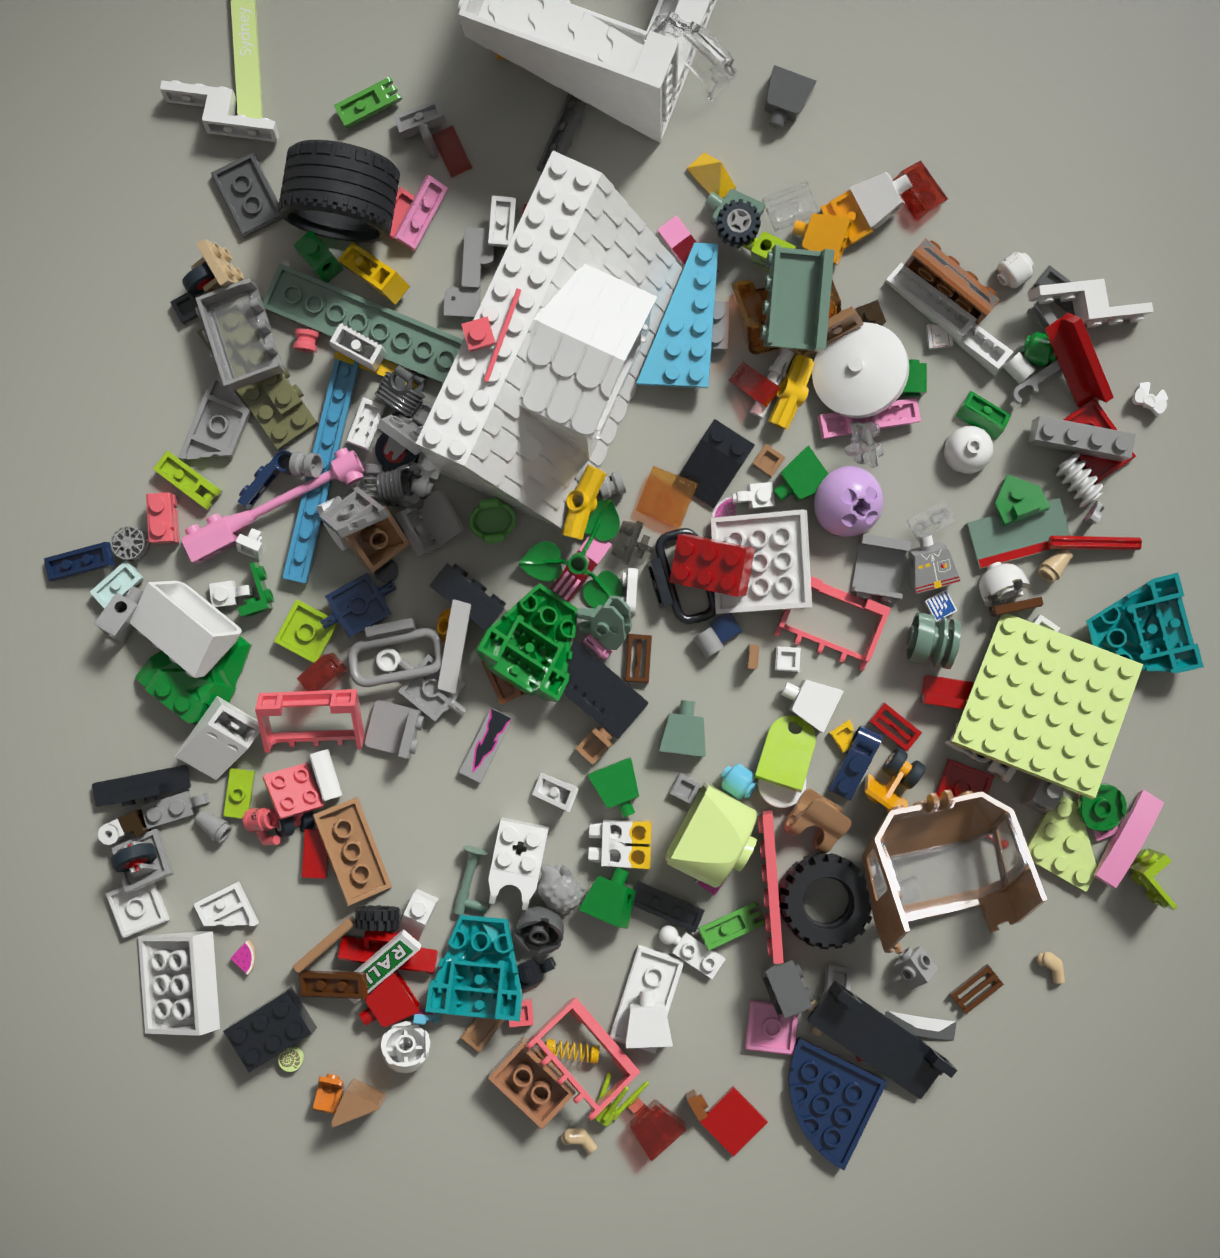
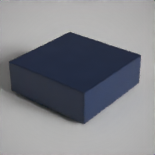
(725, 627)

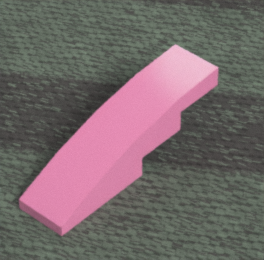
(898, 414)
(1129, 839)

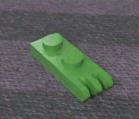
(367, 102)
(730, 926)

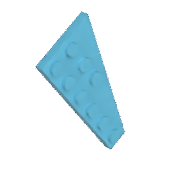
(684, 339)

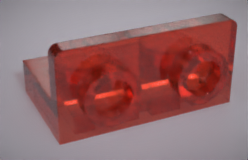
(924, 193)

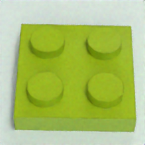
(304, 633)

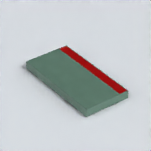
(1027, 537)

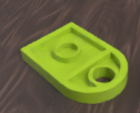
(787, 755)

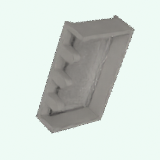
(239, 335)

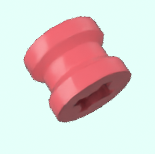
(305, 340)

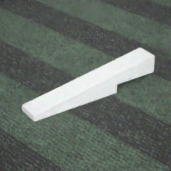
(951, 318)

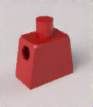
(390, 1002)

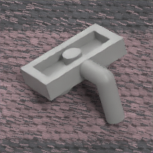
(420, 121)

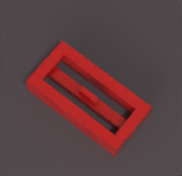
(878, 714)

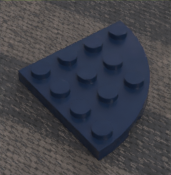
(831, 1100)

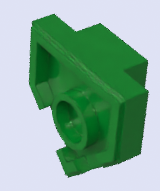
(1019, 500)

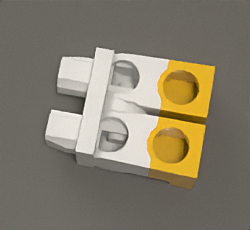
(615, 840)

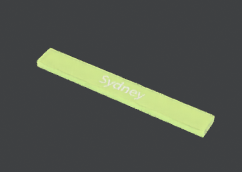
(246, 58)

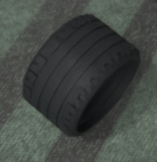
(339, 190)

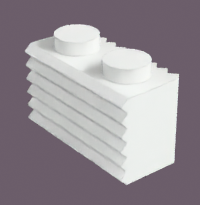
(357, 347)

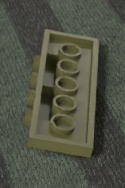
(276, 406)

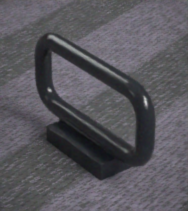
(665, 590)

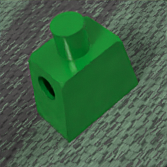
(317, 256)
(801, 476)
(616, 785)
(610, 899)

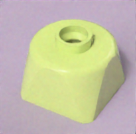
(713, 837)

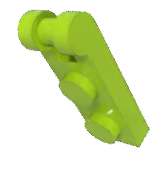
(186, 479)

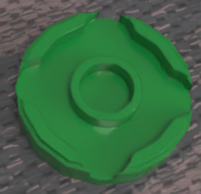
(1103, 811)

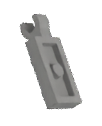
(171, 808)

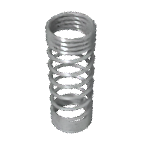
(373, 469)

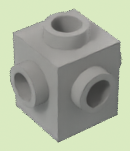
(915, 967)

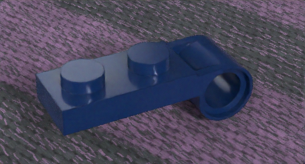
(263, 478)
(856, 762)

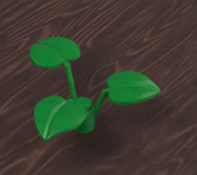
(544, 557)

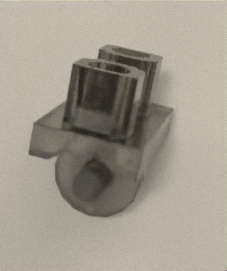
(633, 531)

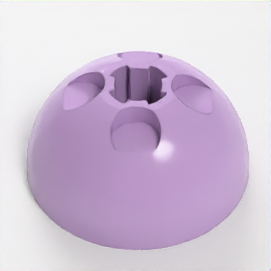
(840, 496)

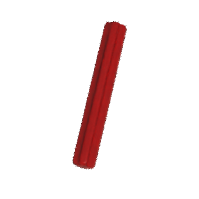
(1095, 542)

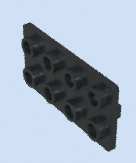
(601, 692)

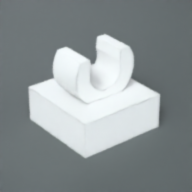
(250, 545)

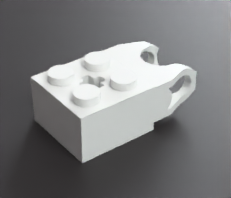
(517, 868)

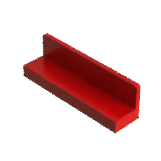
(1078, 360)
(945, 692)

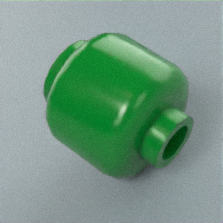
(1038, 349)

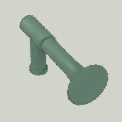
(462, 900)

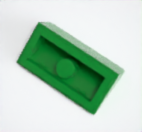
(983, 414)

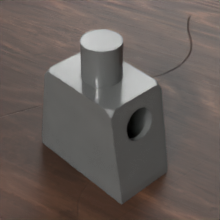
(787, 95)

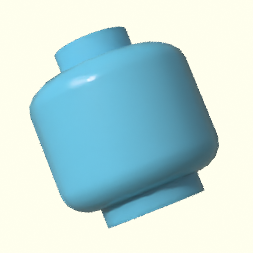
(738, 781)

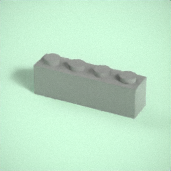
(1081, 438)

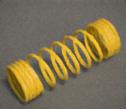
(593, 1056)

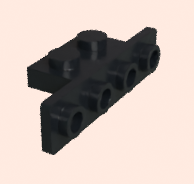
(143, 785)

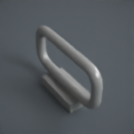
(389, 634)

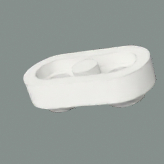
(630, 582)

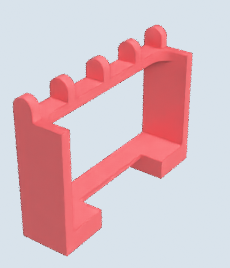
(866, 605)
(339, 701)
(620, 1059)

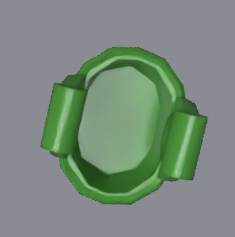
(492, 520)

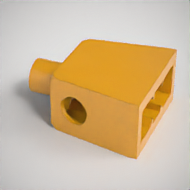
(824, 233)

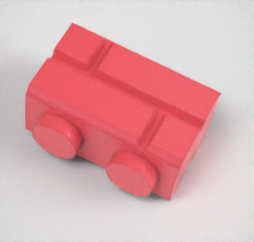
(162, 518)

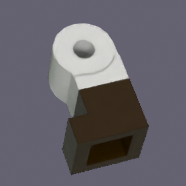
(117, 829)

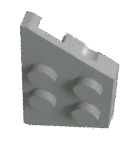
(216, 425)
(352, 512)

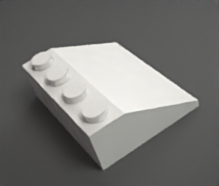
(179, 983)

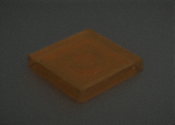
(666, 497)

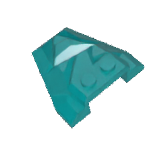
(1149, 628)
(478, 972)

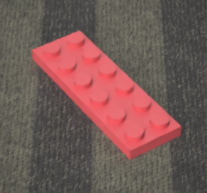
(771, 895)

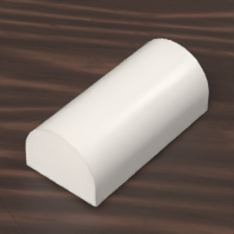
(325, 774)

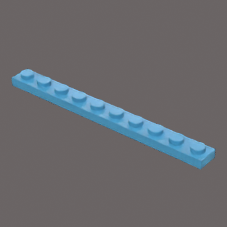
(326, 444)

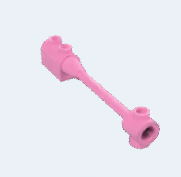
(222, 531)

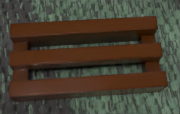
(1016, 606)
(638, 658)
(983, 995)

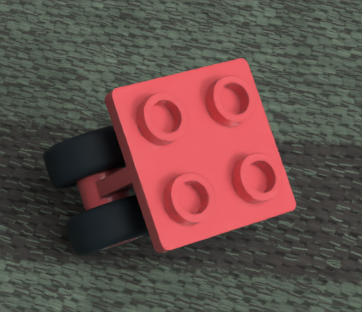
(293, 797)

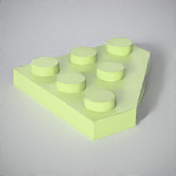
(1063, 845)

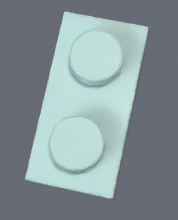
(118, 581)

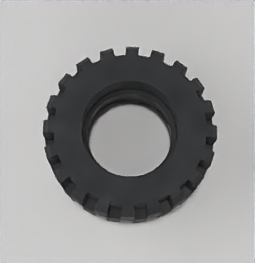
(848, 924)

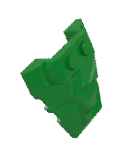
(532, 644)
(189, 695)

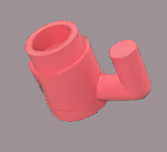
(260, 821)

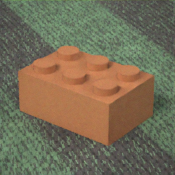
(531, 1084)

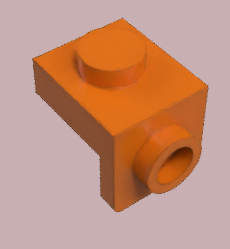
(328, 1094)

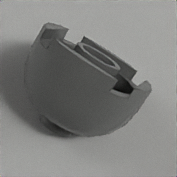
(539, 930)

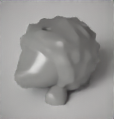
(559, 889)

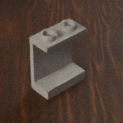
(879, 567)

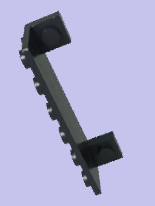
(879, 1040)

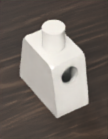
(880, 197)
(813, 702)
(648, 1023)

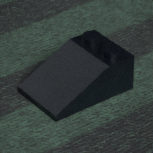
(716, 462)

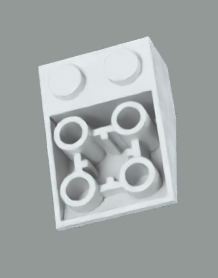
(219, 738)

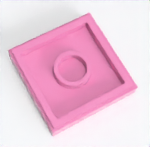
(767, 1032)

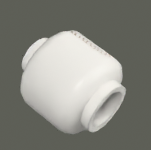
(1015, 270)

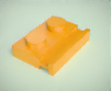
(847, 206)

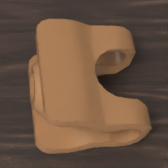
(817, 810)

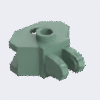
(607, 622)

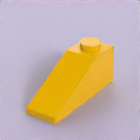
(374, 273)

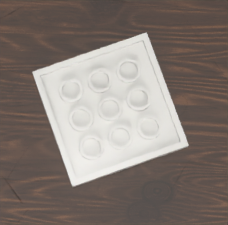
(780, 562)

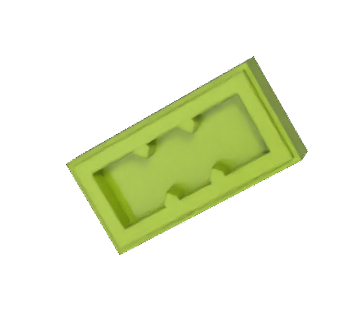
(239, 792)

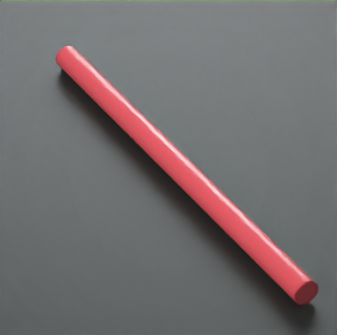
(502, 335)

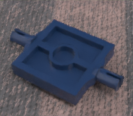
(358, 605)

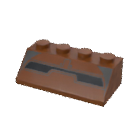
(952, 280)

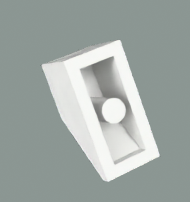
(417, 913)

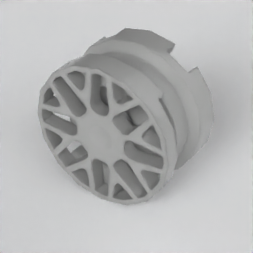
(130, 543)

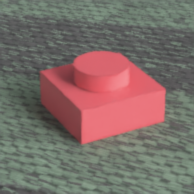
(478, 334)
(526, 1015)

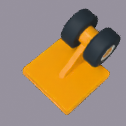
(902, 772)

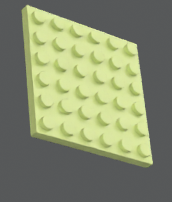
(1047, 705)

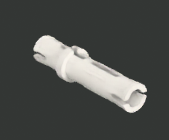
(776, 374)

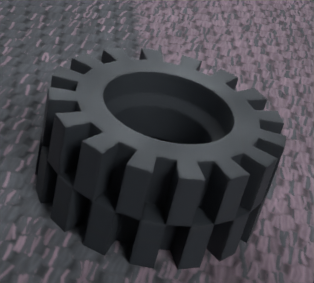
(377, 918)

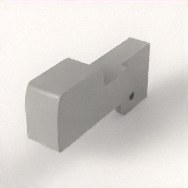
(476, 256)

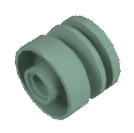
(927, 640)

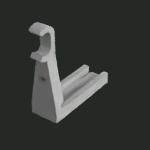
(1044, 317)

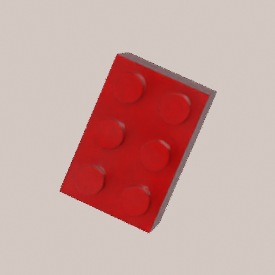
(712, 565)

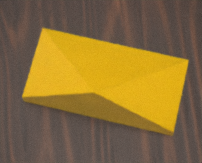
(711, 175)

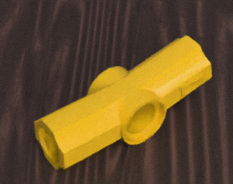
(792, 392)
(587, 490)

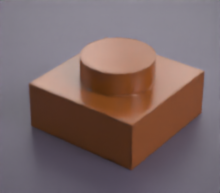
(697, 1104)

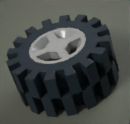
(741, 215)

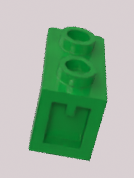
(253, 606)

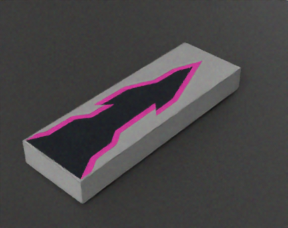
(485, 745)

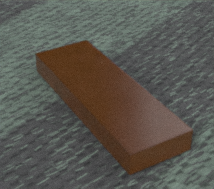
(333, 984)

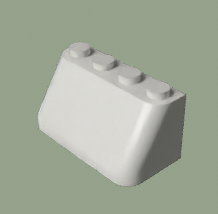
(184, 626)

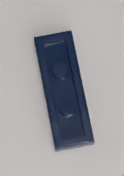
(79, 561)

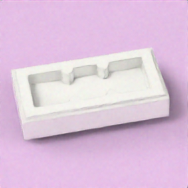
(365, 424)

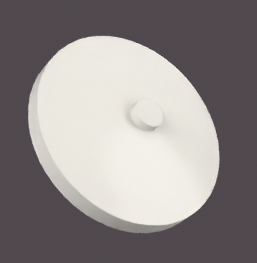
(861, 372)

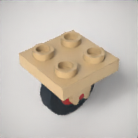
(212, 270)

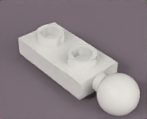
(692, 951)

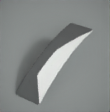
(924, 1026)

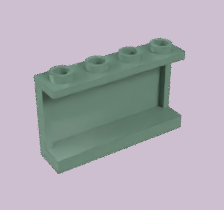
(797, 298)

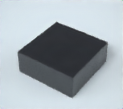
(185, 307)

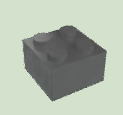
(787, 989)

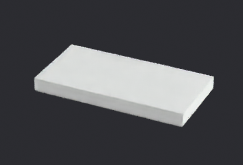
(648, 971)

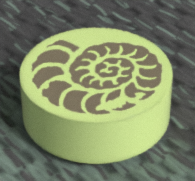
(291, 1059)

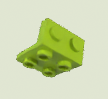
(1144, 868)

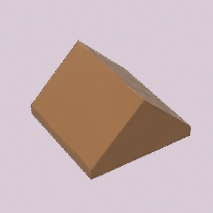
(358, 1101)

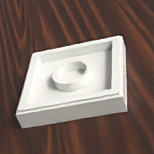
(138, 909)

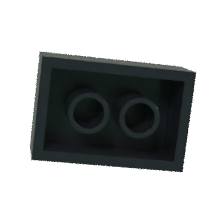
(453, 585)
(270, 1029)

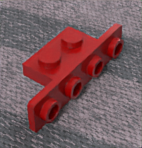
(360, 950)

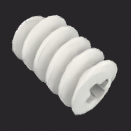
(1079, 479)

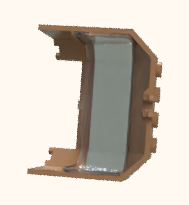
(947, 860)

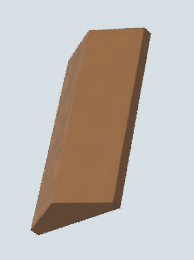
(352, 851)

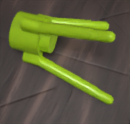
(611, 1111)

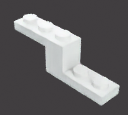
(219, 111)
(1090, 302)

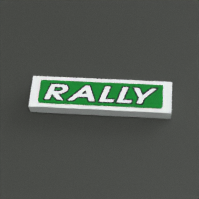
(388, 959)

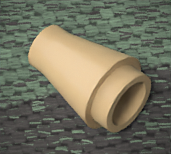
(1055, 565)

